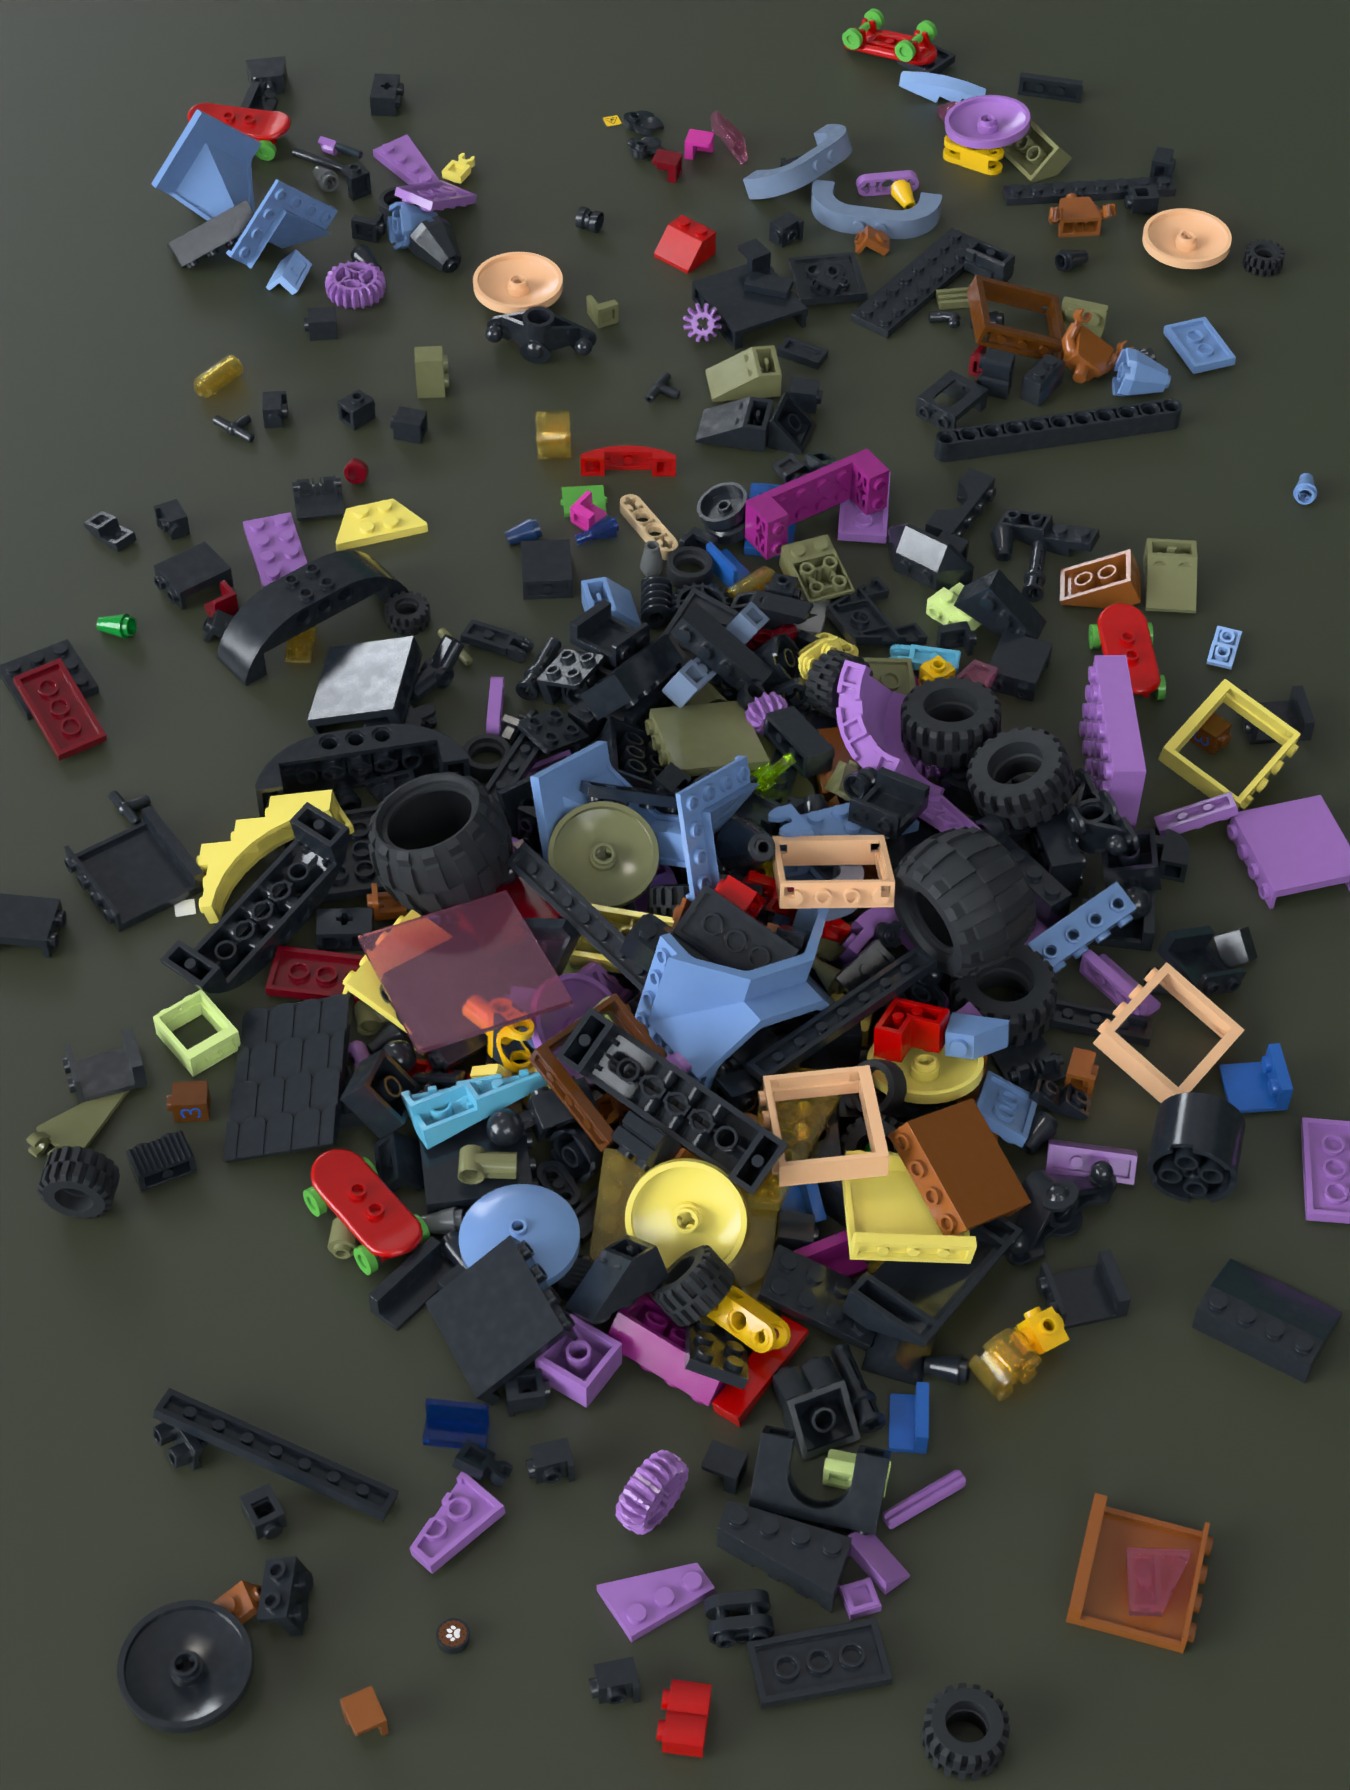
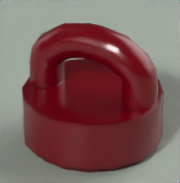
(356, 471)

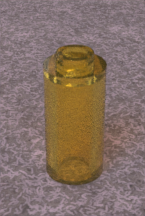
(218, 376)
(752, 582)

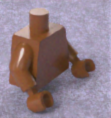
(1079, 216)
(1086, 352)

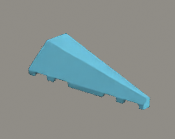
(453, 1109)

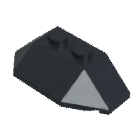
(927, 558)

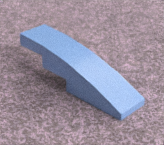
(934, 86)

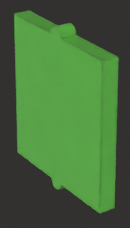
(572, 494)

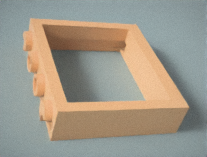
(833, 851)
(1139, 1067)
(820, 1084)

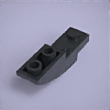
(1058, 537)

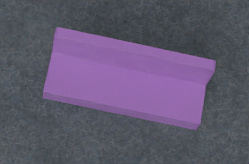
(1114, 982)
(1077, 1159)

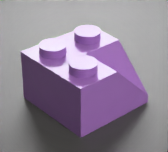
(581, 1366)

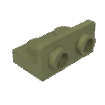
(1098, 311)

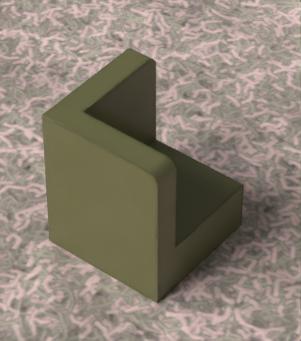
(603, 313)

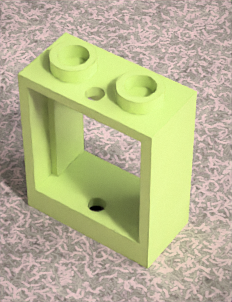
(206, 1052)

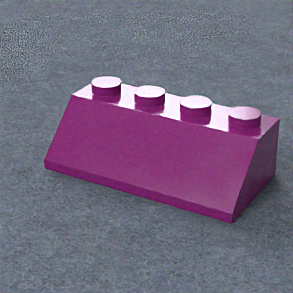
(659, 1348)

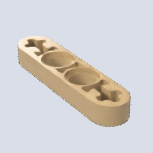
(644, 529)

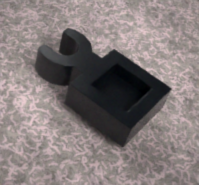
(480, 1462)

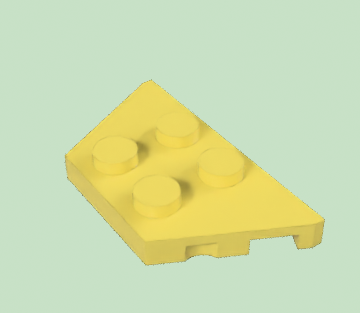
(377, 523)

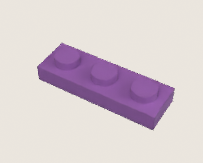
(1197, 814)

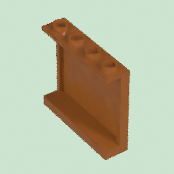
(959, 1168)
(1100, 1584)

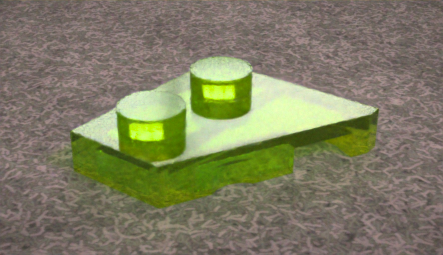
(767, 773)

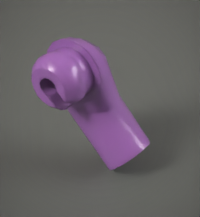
(358, 1051)

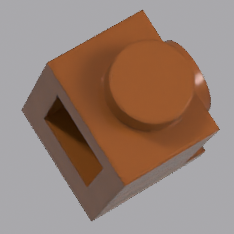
(1082, 1070)

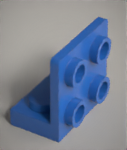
(1258, 1085)

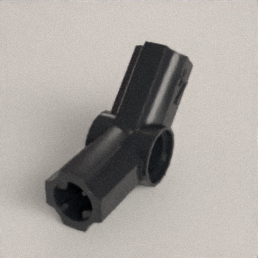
(437, 669)

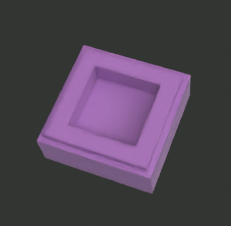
(860, 1598)

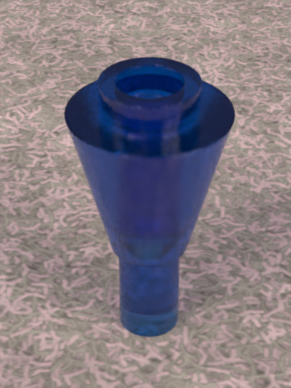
(602, 529)

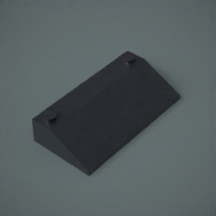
(919, 1297)

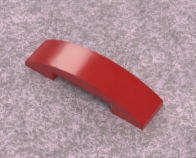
(628, 458)

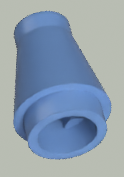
(1305, 490)

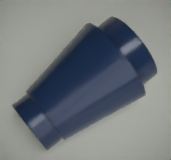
(525, 531)

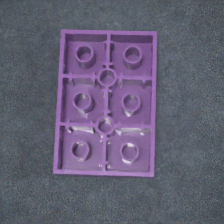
(1113, 735)

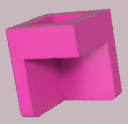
(699, 141)
(585, 513)

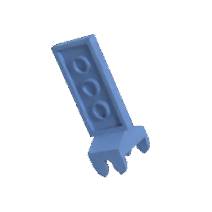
(818, 823)

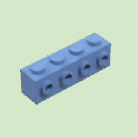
(1083, 926)

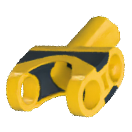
(507, 1045)

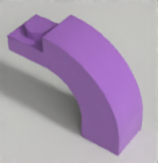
(864, 928)

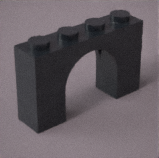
(777, 1493)

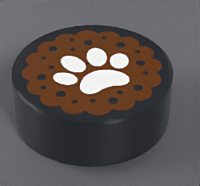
(453, 1636)

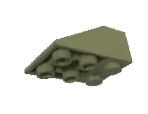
(745, 375)
(817, 569)
(1170, 575)

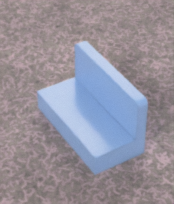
(290, 272)

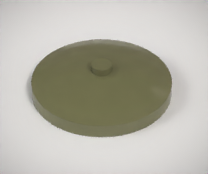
(605, 853)

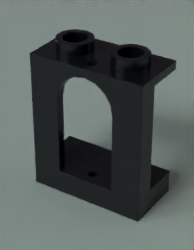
(957, 386)

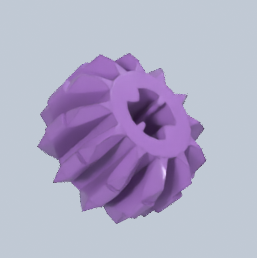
(701, 313)
(757, 710)

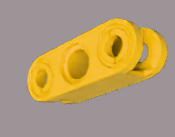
(972, 158)
(758, 1327)

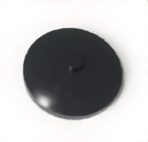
(185, 1666)

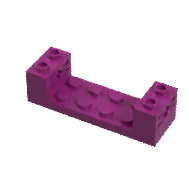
(856, 478)

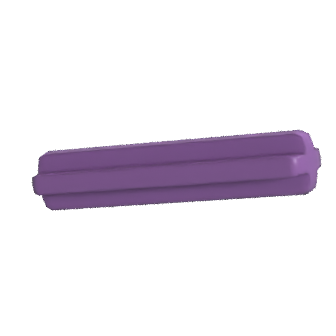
(923, 1499)

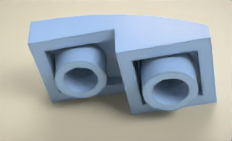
(1224, 647)

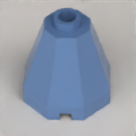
(404, 221)
(1138, 375)

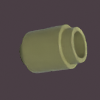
(341, 1240)

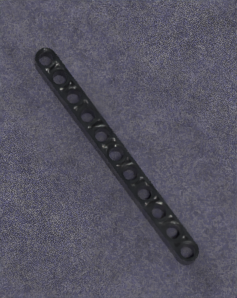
(1057, 430)

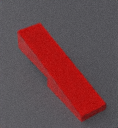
(737, 1403)

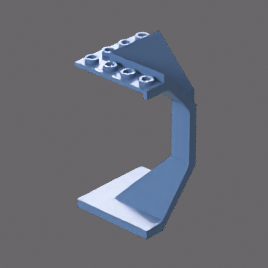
(213, 173)
(682, 838)
(715, 1009)

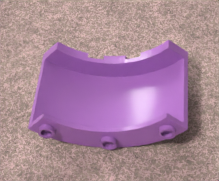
(872, 723)

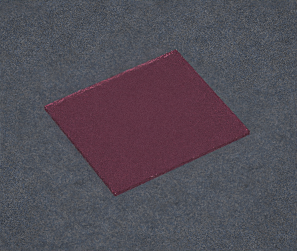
(463, 971)

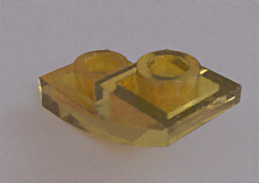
(301, 647)

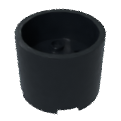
(1196, 1147)

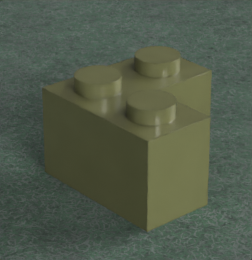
(430, 370)

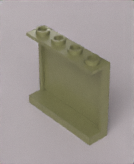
(704, 737)

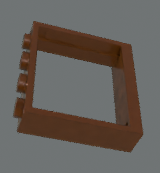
(1010, 338)
(566, 1087)

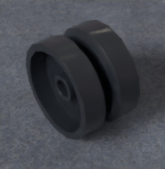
(723, 512)

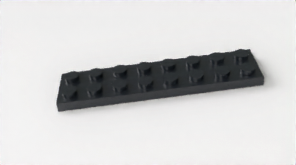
(914, 285)

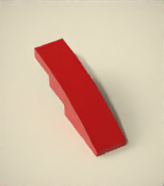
(833, 930)

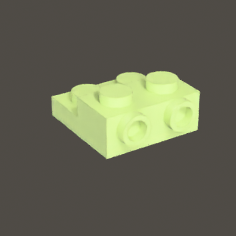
(942, 608)

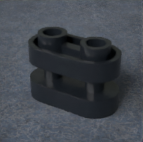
(738, 1617)

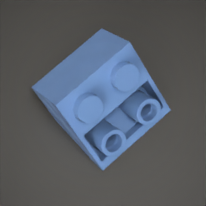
(620, 598)

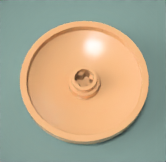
(1186, 238)
(517, 282)

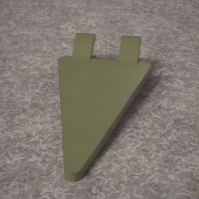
(75, 1126)

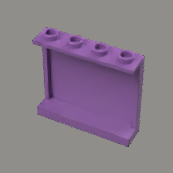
(1291, 847)

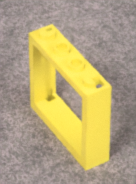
(1254, 713)

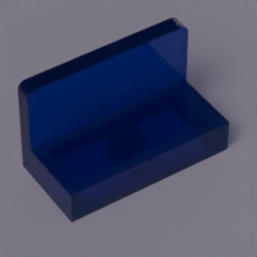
(455, 1422)

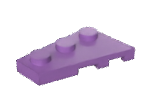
(457, 1523)
(655, 1597)

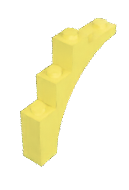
(250, 841)

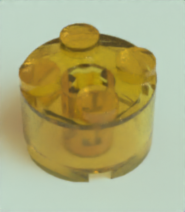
(553, 434)
(1005, 1362)

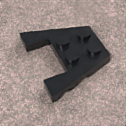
(865, 624)

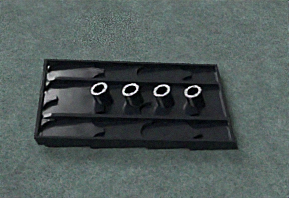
(289, 1078)

